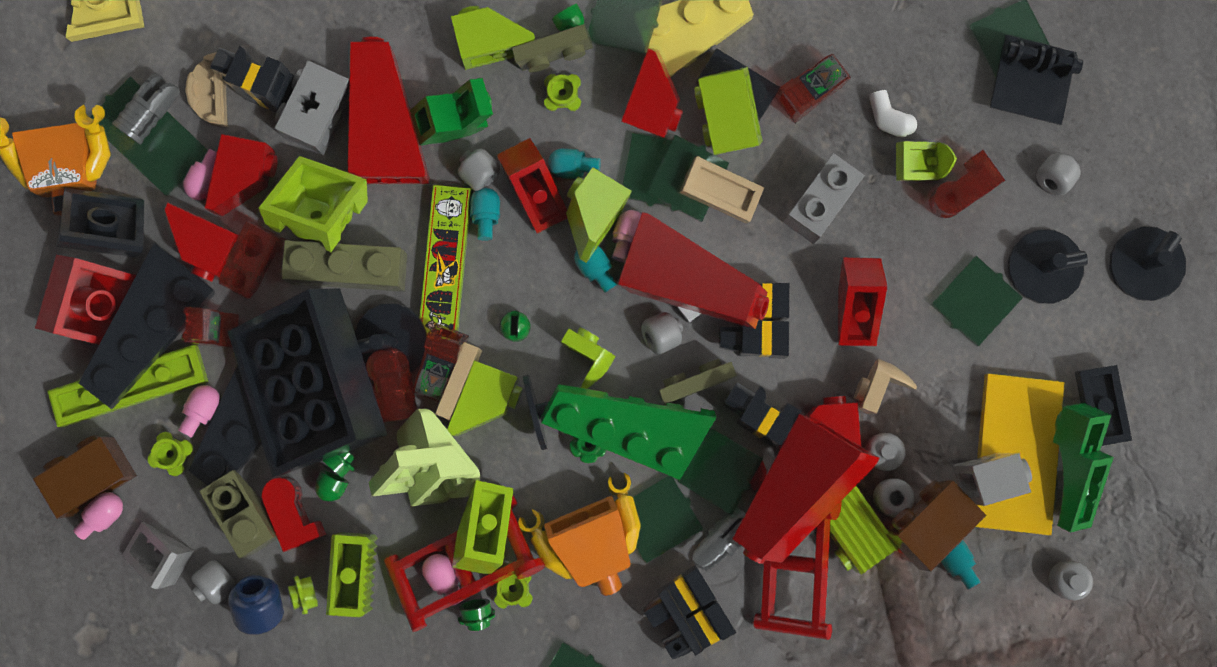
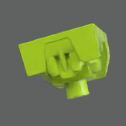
(314, 202)

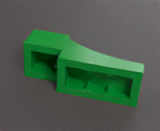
(1085, 467)

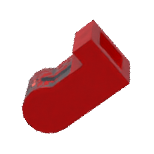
(286, 512)

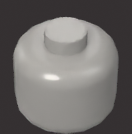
(478, 169)
(1058, 174)
(662, 332)
(888, 449)
(893, 497)
(1070, 580)
(212, 582)

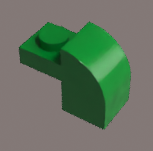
(452, 115)

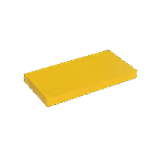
(1021, 419)

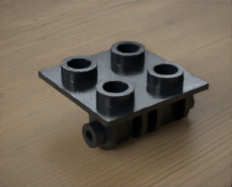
(1034, 79)

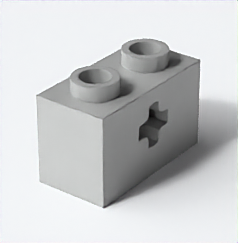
(313, 127)
(824, 198)
(994, 477)

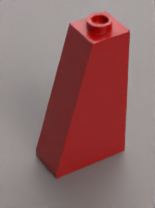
(381, 128)
(685, 275)
(801, 488)

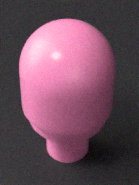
(199, 177)
(624, 234)
(199, 408)
(99, 514)
(440, 574)

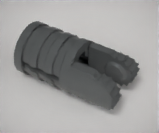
(146, 108)
(719, 541)

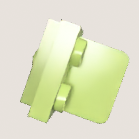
(426, 464)

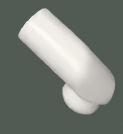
(889, 119)

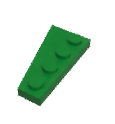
(630, 427)

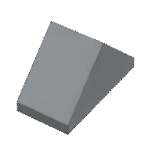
(156, 556)

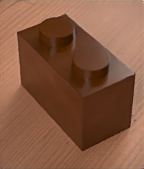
(76, 480)
(935, 524)

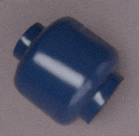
(256, 605)

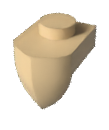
(872, 389)

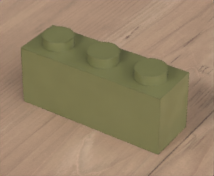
(345, 266)

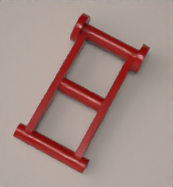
(523, 567)
(819, 567)

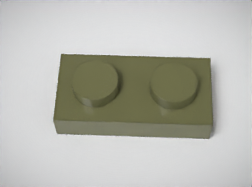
(565, 44)
(711, 375)

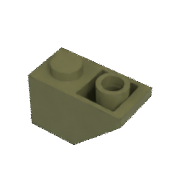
(239, 514)

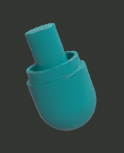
(571, 163)
(485, 211)
(596, 269)
(960, 563)

